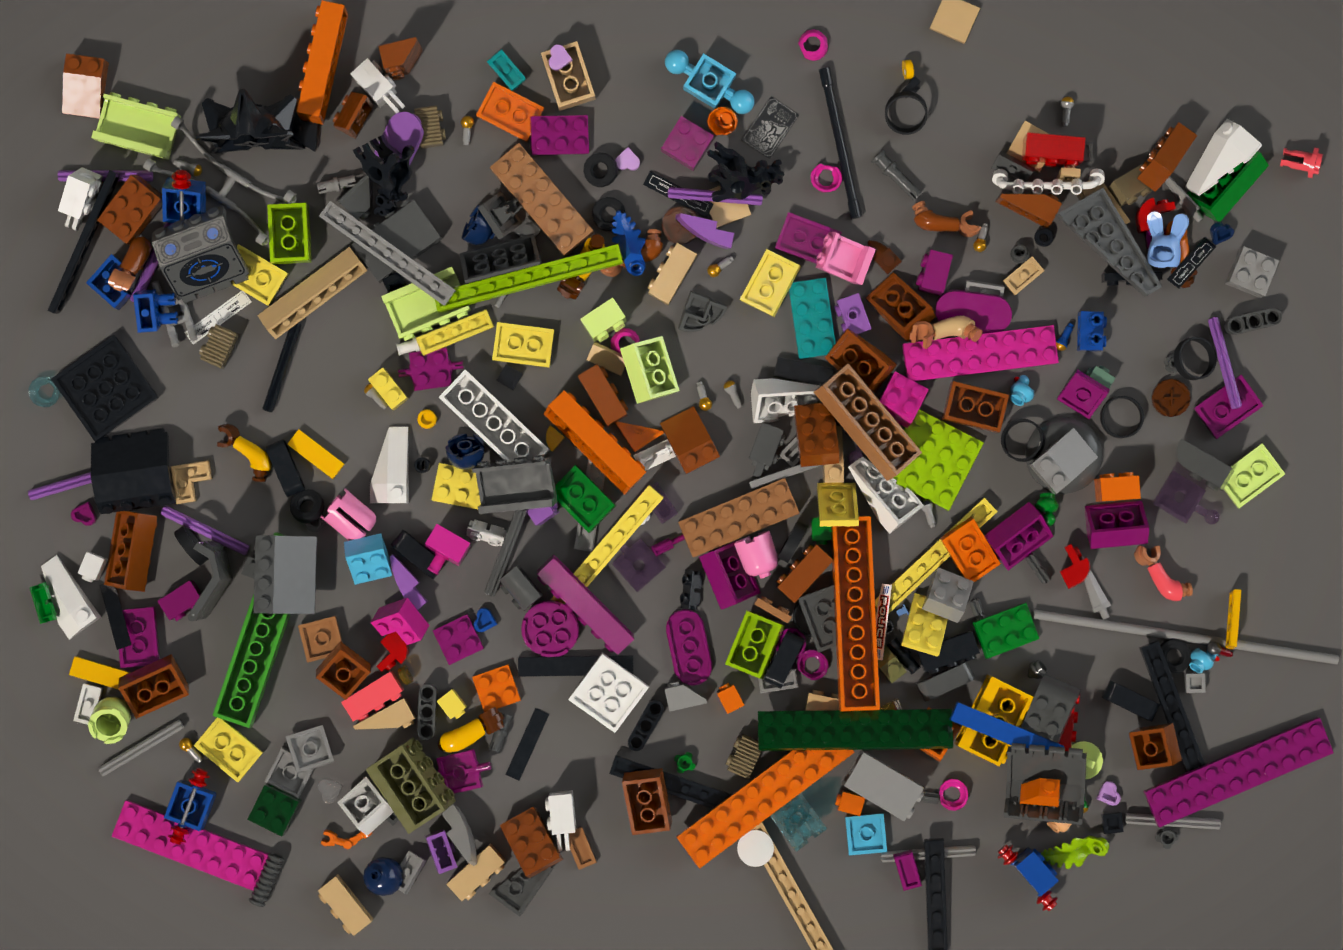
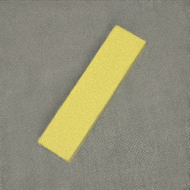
(454, 332)

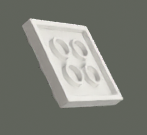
(608, 692)

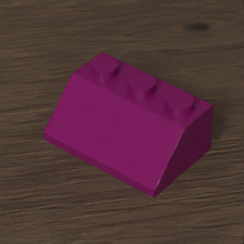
(1116, 524)
(1018, 535)
(728, 576)

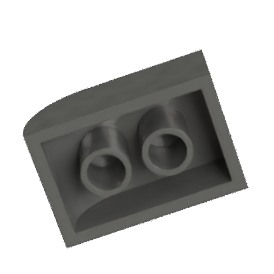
(1203, 466)
(520, 587)
(1051, 708)

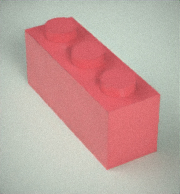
(373, 697)

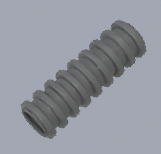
(266, 880)

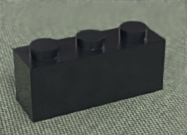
(952, 650)

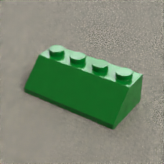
(1230, 188)

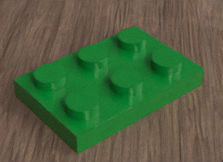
(583, 499)
(1006, 630)

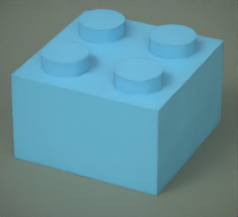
(368, 558)

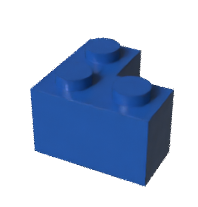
(99, 283)

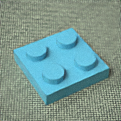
(866, 834)

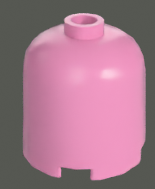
(757, 554)

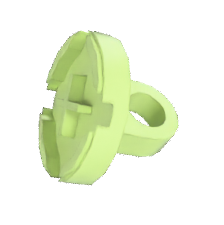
(1094, 757)

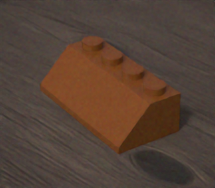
(130, 550)

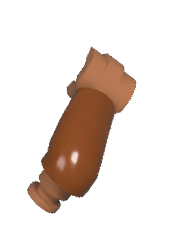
(930, 221)
(650, 251)
(133, 261)

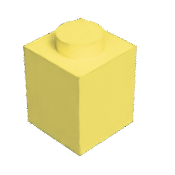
(452, 704)

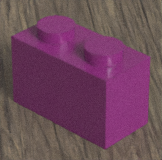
(180, 600)

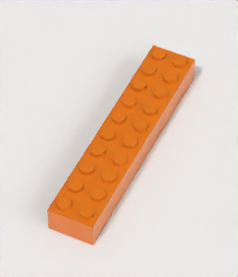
(855, 617)
(757, 801)

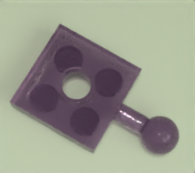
(1192, 496)
(625, 562)

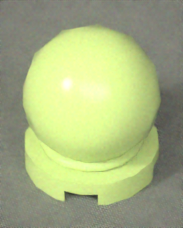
(110, 720)

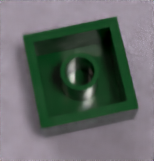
(274, 809)

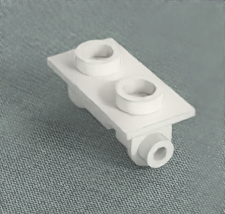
(655, 455)
(477, 532)

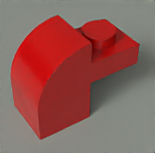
(1149, 206)
(1078, 571)
(397, 649)

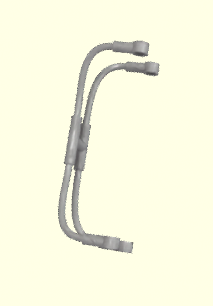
(290, 197)

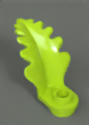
(1076, 851)

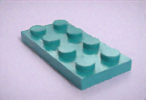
(812, 318)

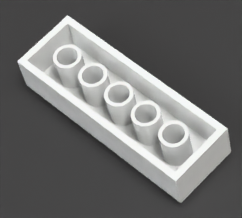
(491, 419)

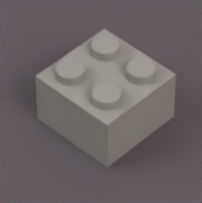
(1252, 272)
(947, 595)

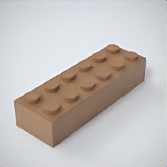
(541, 200)
(867, 422)
(738, 517)

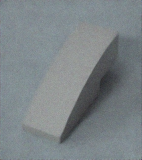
(461, 833)

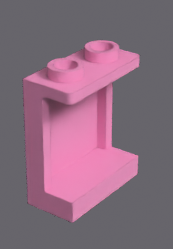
(845, 258)

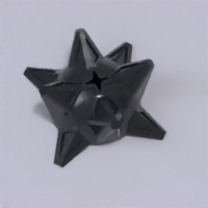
(250, 125)

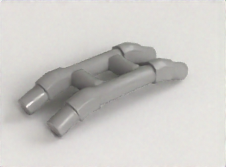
(186, 317)

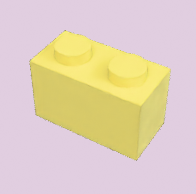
(388, 388)

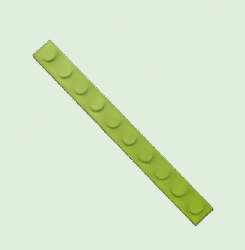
(533, 277)

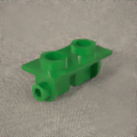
(43, 603)

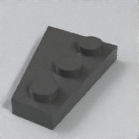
(820, 617)
(520, 890)

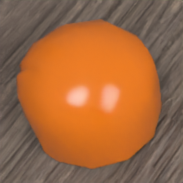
(722, 121)

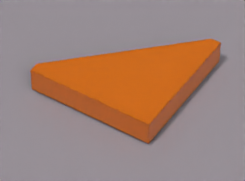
(637, 435)

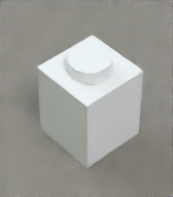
(92, 566)

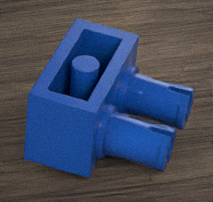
(147, 312)
(1090, 331)

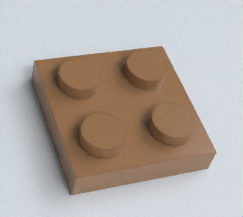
(766, 604)
(320, 638)

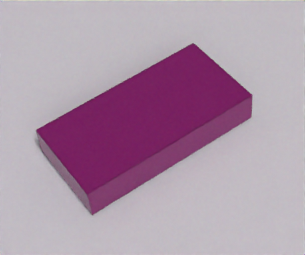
(907, 870)

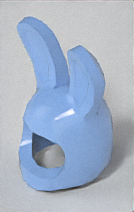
(1165, 249)

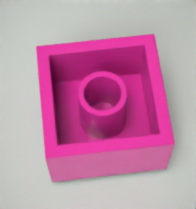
(903, 398)

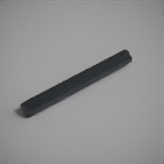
(281, 368)

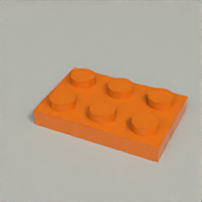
(508, 111)
(970, 550)

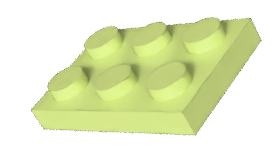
(1252, 475)

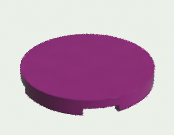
(550, 629)

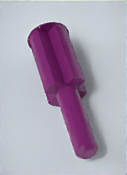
(666, 545)

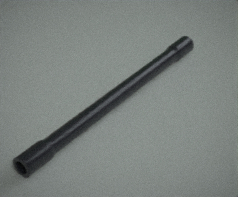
(827, 84)

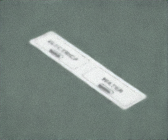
(220, 315)

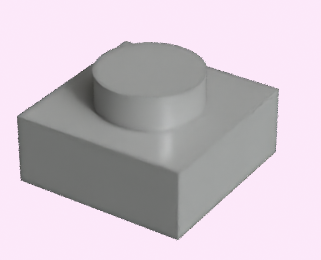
(1195, 683)

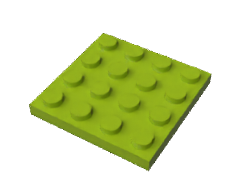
(943, 462)

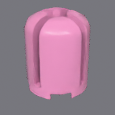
(356, 510)

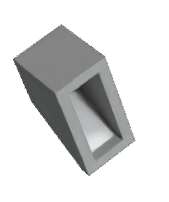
(682, 696)

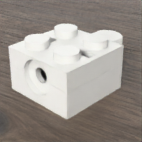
(376, 85)
(79, 196)
(562, 816)

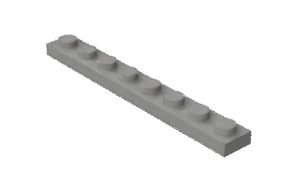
(387, 253)

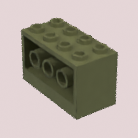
(411, 785)

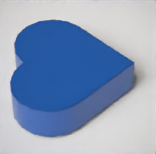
(485, 620)

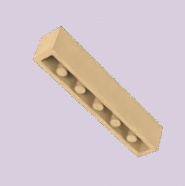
(312, 293)

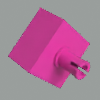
(446, 547)

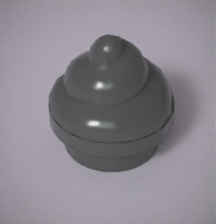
(1037, 669)

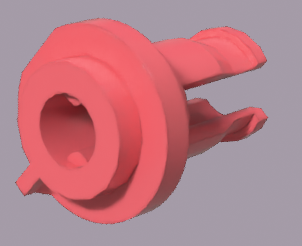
(1311, 162)

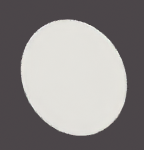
(755, 848)

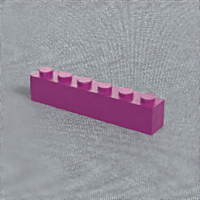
(585, 605)

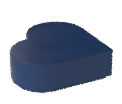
(1221, 232)

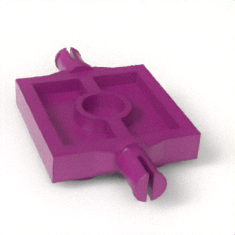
(430, 370)
(462, 771)

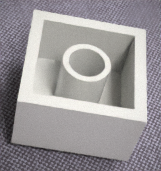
(365, 806)

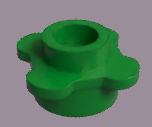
(684, 767)

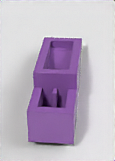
(706, 230)
(407, 582)

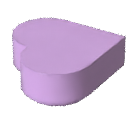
(559, 58)
(627, 160)
(1108, 793)

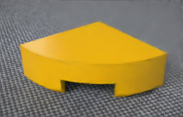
(553, 438)

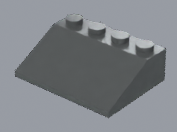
(500, 258)
(285, 574)

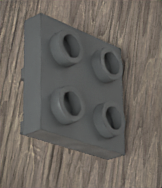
(501, 214)

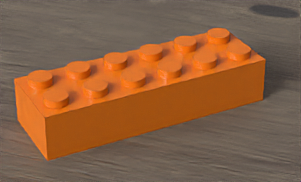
(322, 62)
(595, 442)

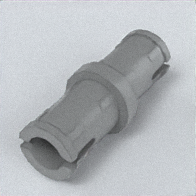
(336, 184)

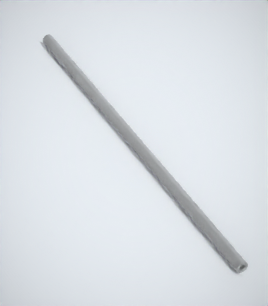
(1183, 636)

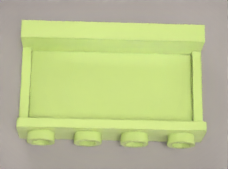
(136, 126)
(416, 311)

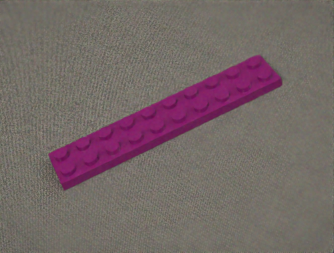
(1238, 772)

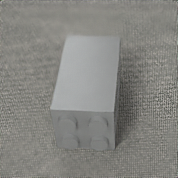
(883, 785)

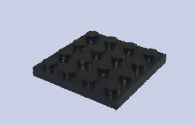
(105, 388)

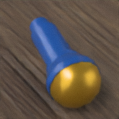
(1062, 342)

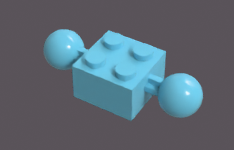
(709, 81)

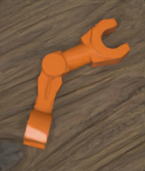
(346, 843)

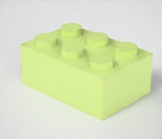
(604, 320)
(649, 369)

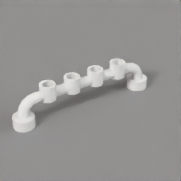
(1018, 186)

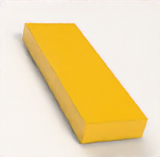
(315, 454)
(1233, 619)
(96, 672)

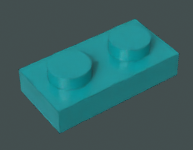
(506, 70)

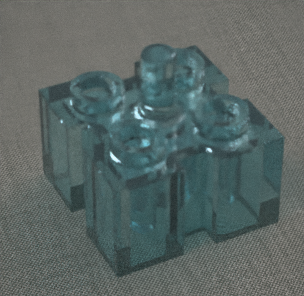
(798, 822)

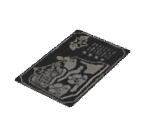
(770, 127)

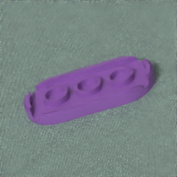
(404, 130)

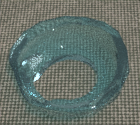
(34, 389)

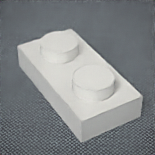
(88, 699)

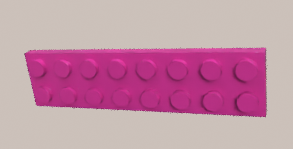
(988, 354)
(201, 851)

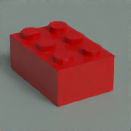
(1053, 149)

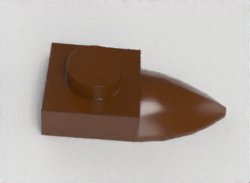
(884, 257)

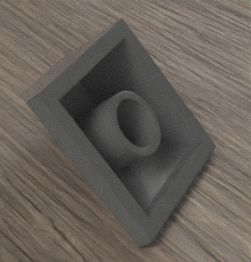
(359, 199)

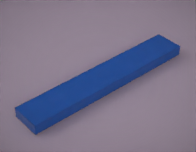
(997, 728)

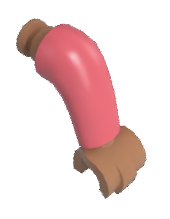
(1168, 588)

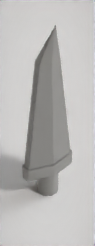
(1185, 201)
(1097, 597)

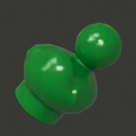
(1047, 505)

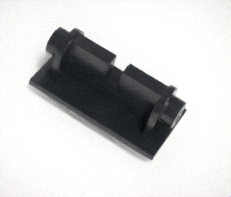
(690, 581)

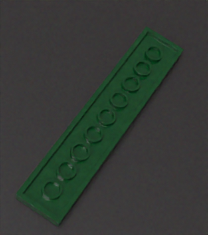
(855, 730)

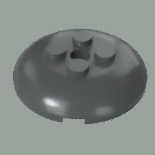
(1053, 431)

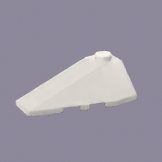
(1225, 151)
(777, 398)
(391, 472)
(887, 499)
(69, 600)

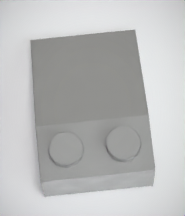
(1063, 461)

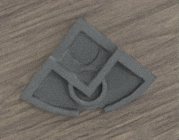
(700, 312)

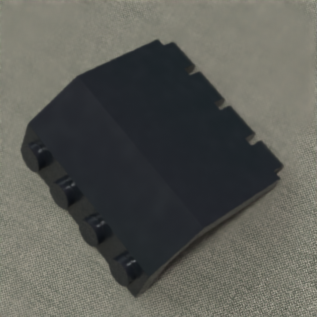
(131, 471)

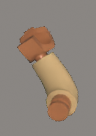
(953, 326)

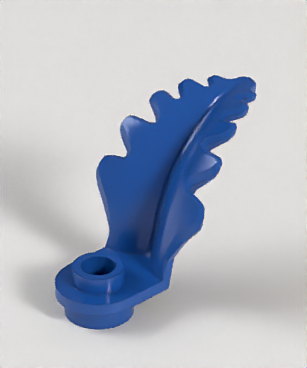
(629, 243)

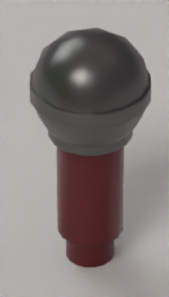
(1214, 648)

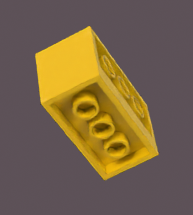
(989, 701)

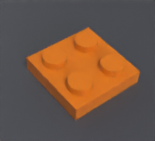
(496, 688)

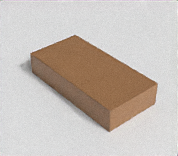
(581, 849)

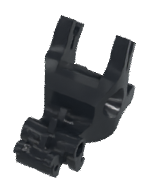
(388, 170)
(738, 178)

